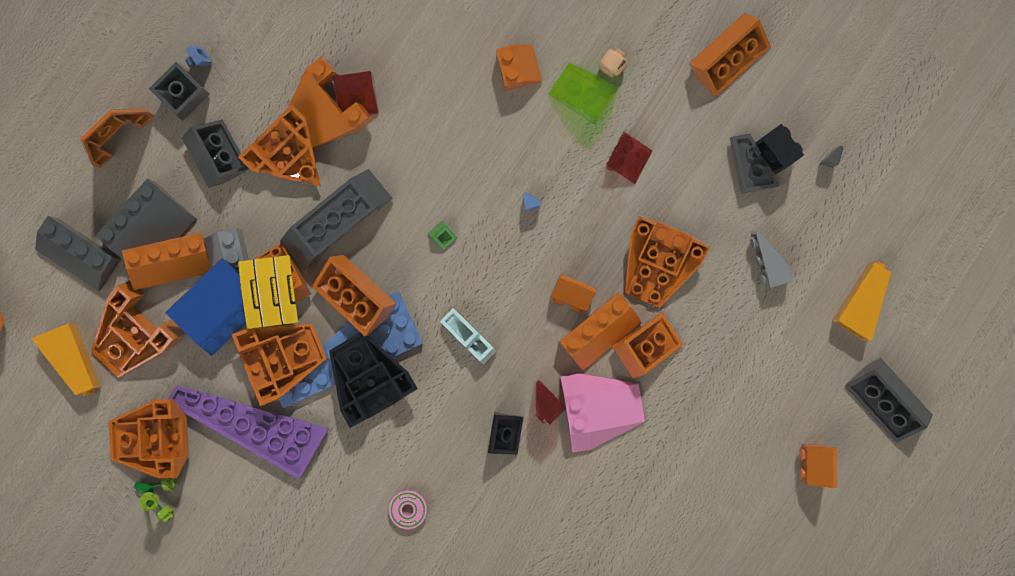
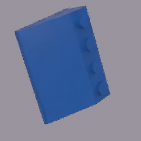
(211, 308)

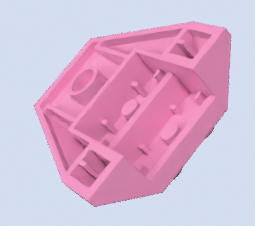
(599, 409)

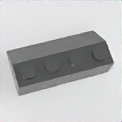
(75, 252)
(889, 400)

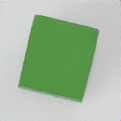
(442, 235)

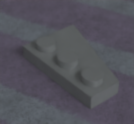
(750, 167)

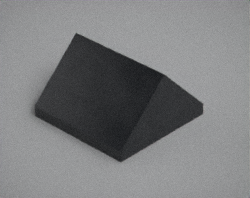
(505, 434)

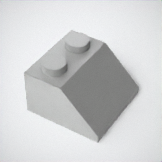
(226, 245)

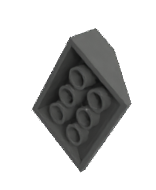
(145, 219)

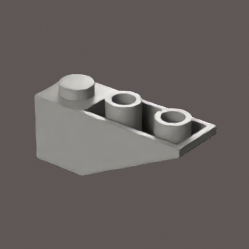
(773, 266)

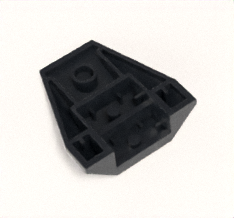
(367, 379)

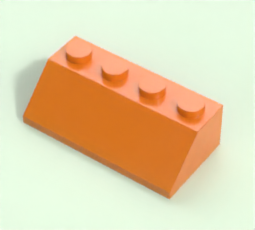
(730, 54)
(166, 261)
(353, 294)
(600, 331)

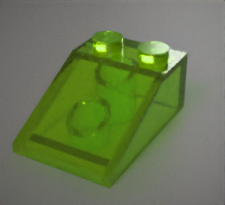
(583, 92)

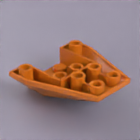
(660, 260)

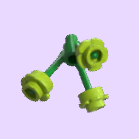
(150, 501)

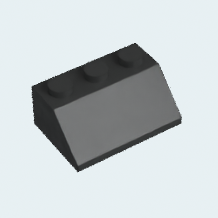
(214, 152)

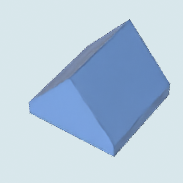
(530, 202)

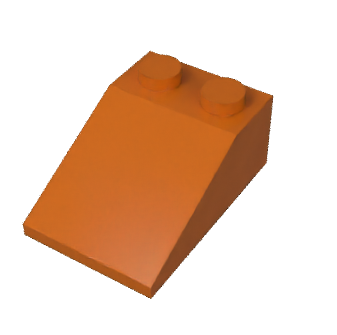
(647, 345)

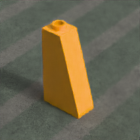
(864, 302)
(69, 357)

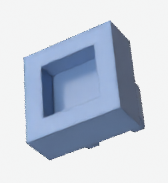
(197, 57)

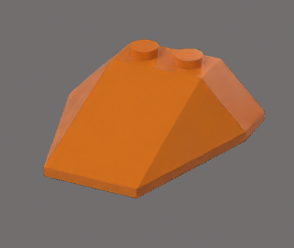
(105, 128)
(278, 357)
(151, 439)

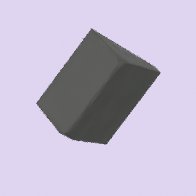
(833, 158)

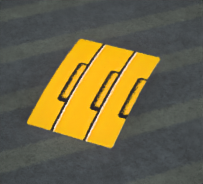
(268, 291)

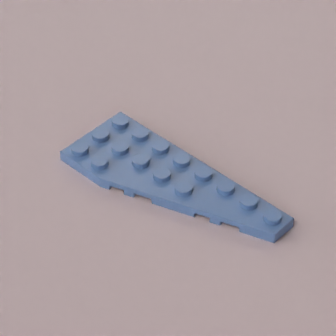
(394, 335)

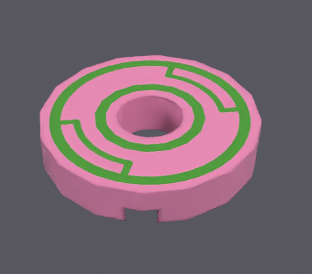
(403, 520)

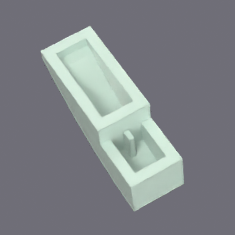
(468, 336)

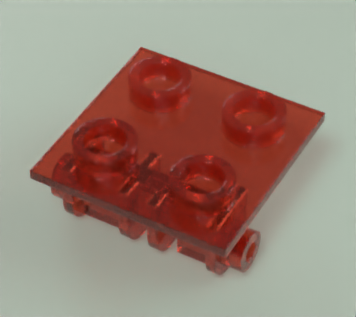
(628, 158)

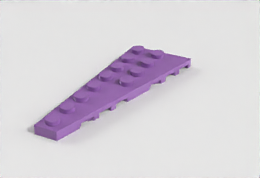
(270, 435)

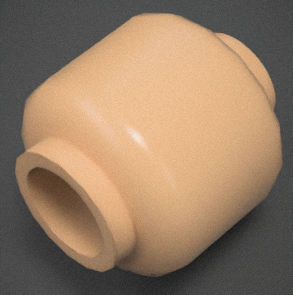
(613, 62)

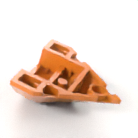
(284, 150)

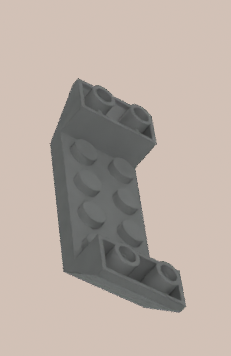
(334, 217)

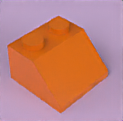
(518, 66)
(572, 293)
(818, 465)

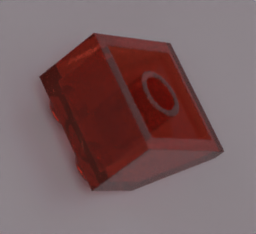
(356, 88)
(546, 403)

